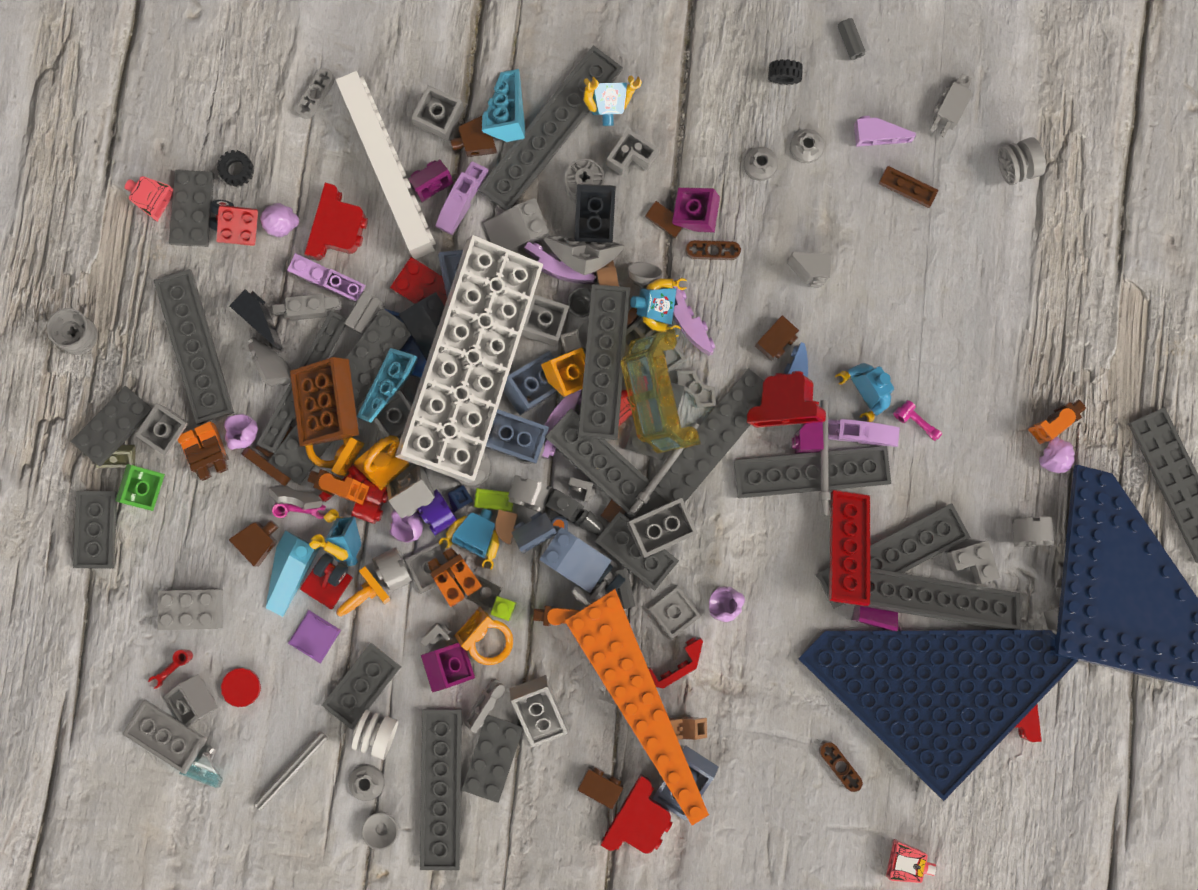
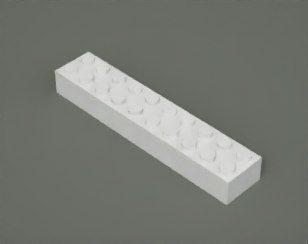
(383, 159)

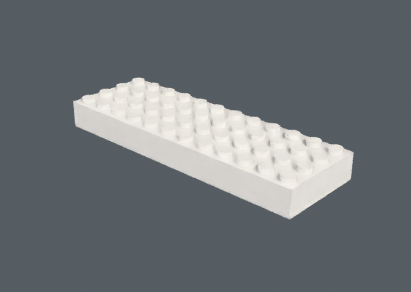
(469, 360)

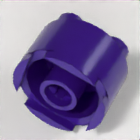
(437, 514)

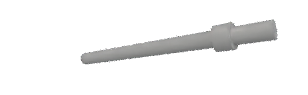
(824, 495)
(643, 497)

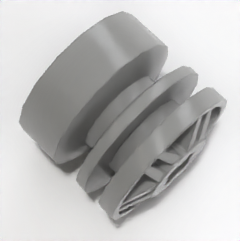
(1021, 161)
(577, 171)
(65, 324)

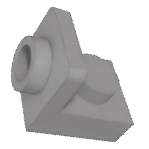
(580, 485)
(432, 637)

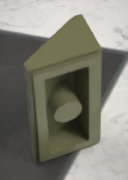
(121, 457)

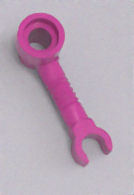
(907, 411)
(281, 510)

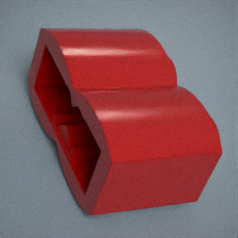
(372, 505)

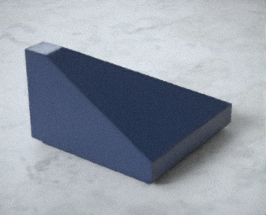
(459, 498)

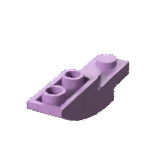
(460, 197)
(557, 269)
(326, 278)
(694, 328)
(561, 409)
(863, 432)

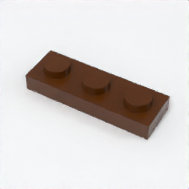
(908, 186)

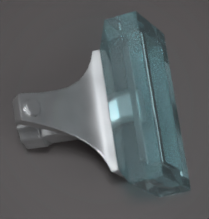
(204, 770)

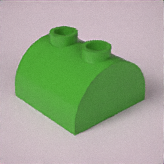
(139, 487)

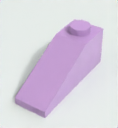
(879, 132)

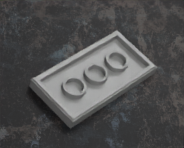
(164, 736)

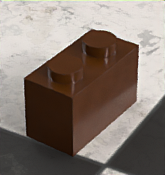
(776, 338)
(600, 787)

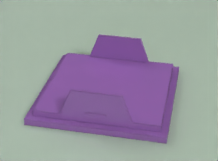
(314, 636)

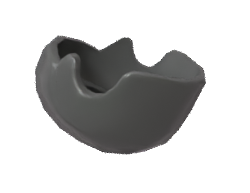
(579, 302)

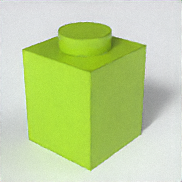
(503, 608)

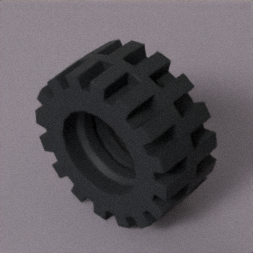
(785, 72)
(230, 158)

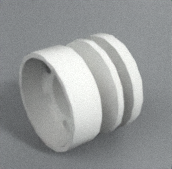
(374, 734)

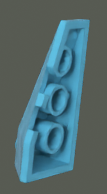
(505, 111)
(389, 380)
(289, 568)

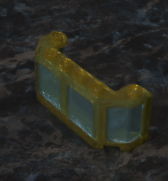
(652, 394)

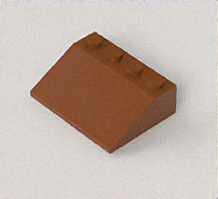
(324, 401)

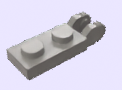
(484, 705)

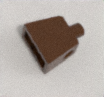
(474, 140)
(255, 541)

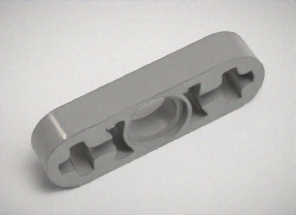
(327, 84)

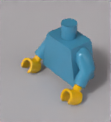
(872, 385)

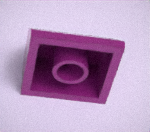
(430, 180)
(696, 209)
(808, 438)
(876, 617)
(447, 667)

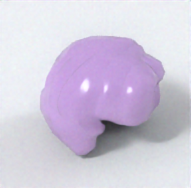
(278, 220)
(240, 431)
(1057, 456)
(406, 529)
(726, 604)

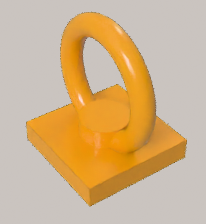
(343, 458)
(380, 462)
(369, 589)
(475, 630)

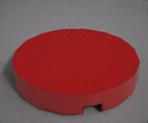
(241, 687)

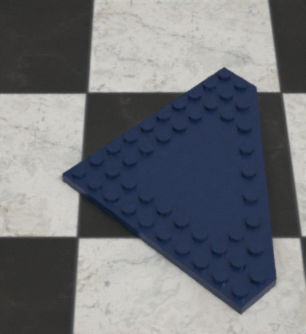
(1121, 589)
(939, 693)

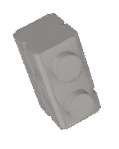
(364, 312)

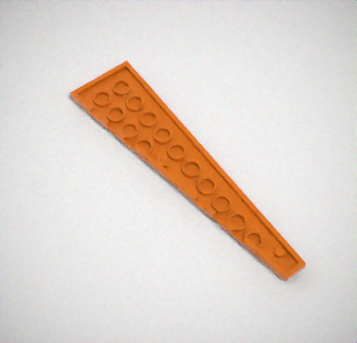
(617, 659)

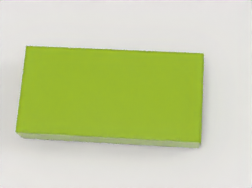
(492, 500)

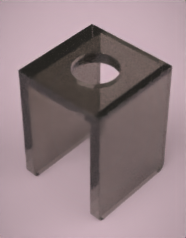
(489, 602)

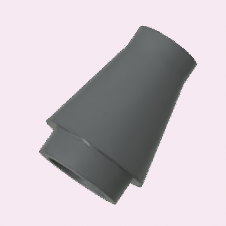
(589, 522)

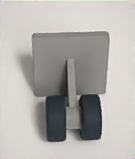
(613, 583)

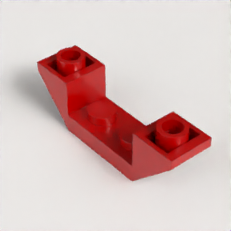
(693, 650)

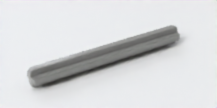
(290, 771)

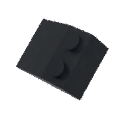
(594, 213)
(254, 312)

